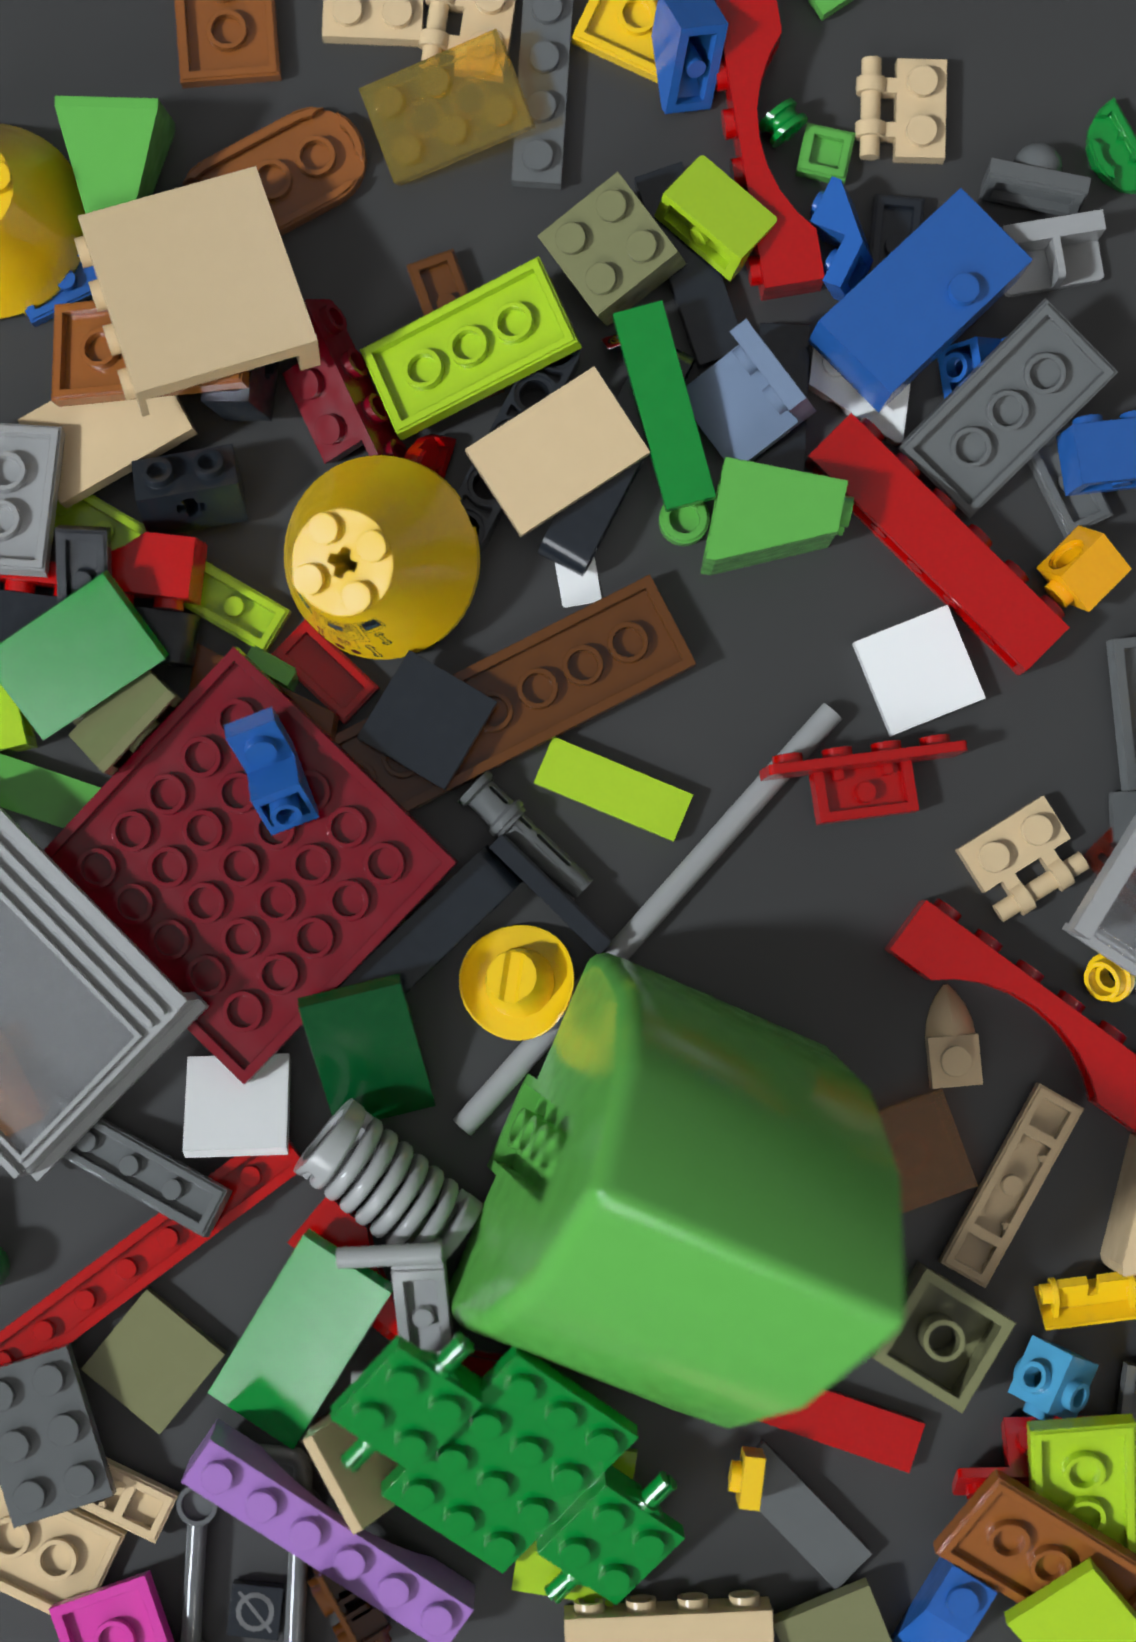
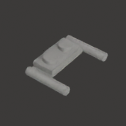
(418, 1289)

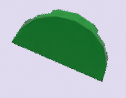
(1112, 148)

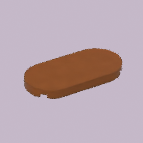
(304, 162)

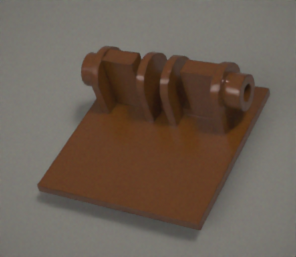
(367, 1627)

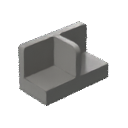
(1062, 252)

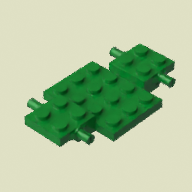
(510, 1464)

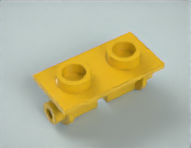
(1086, 1301)

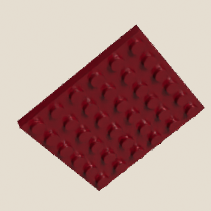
(223, 901)

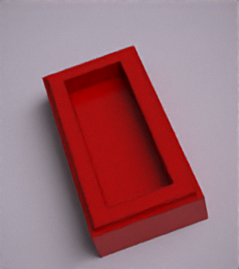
(326, 672)

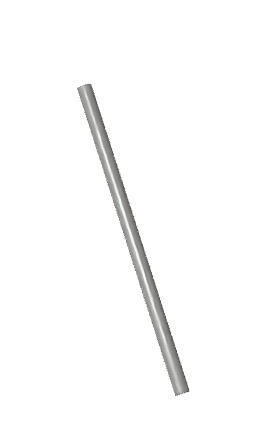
(652, 913)

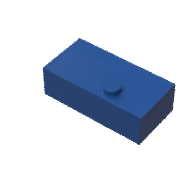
(919, 300)

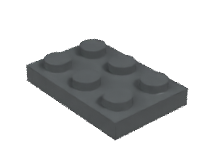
(48, 1439)

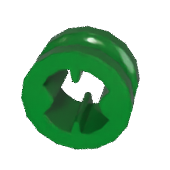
(783, 122)

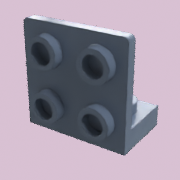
(747, 399)

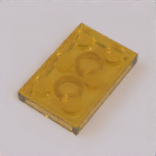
(447, 107)

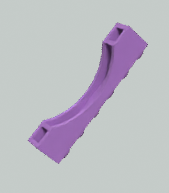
(264, 1496)

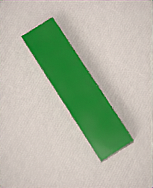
(664, 406)

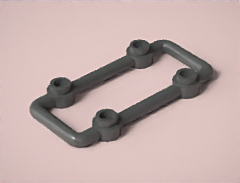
(199, 1511)

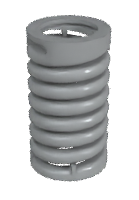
(353, 1125)

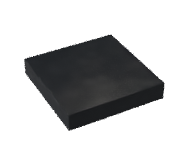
(427, 720)

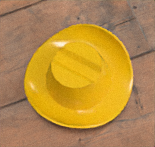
(517, 981)

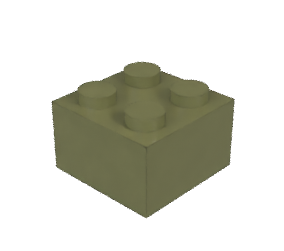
(612, 249)
(944, 1338)

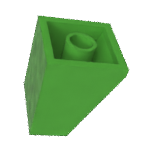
(772, 515)

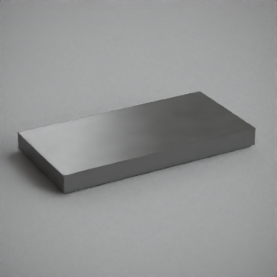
(1007, 408)

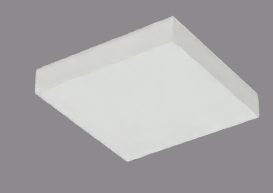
(918, 670)
(233, 1117)

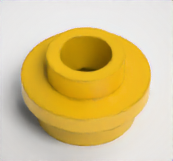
(1100, 983)

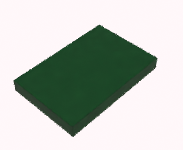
(367, 1047)

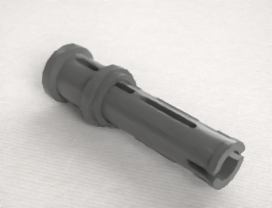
(509, 819)

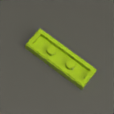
(613, 789)

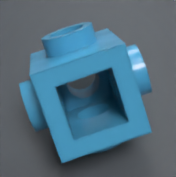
(1052, 1380)

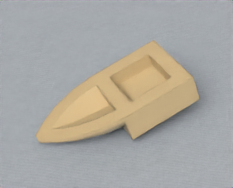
(951, 1043)

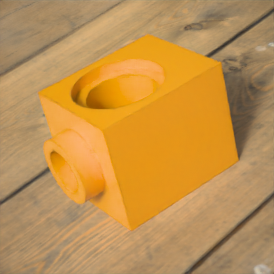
(1082, 569)

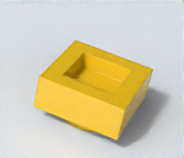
(747, 1478)

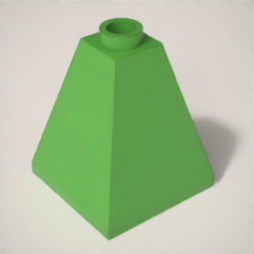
(114, 146)

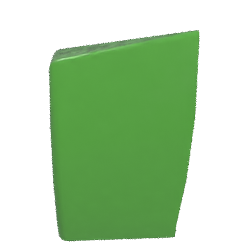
(688, 1206)

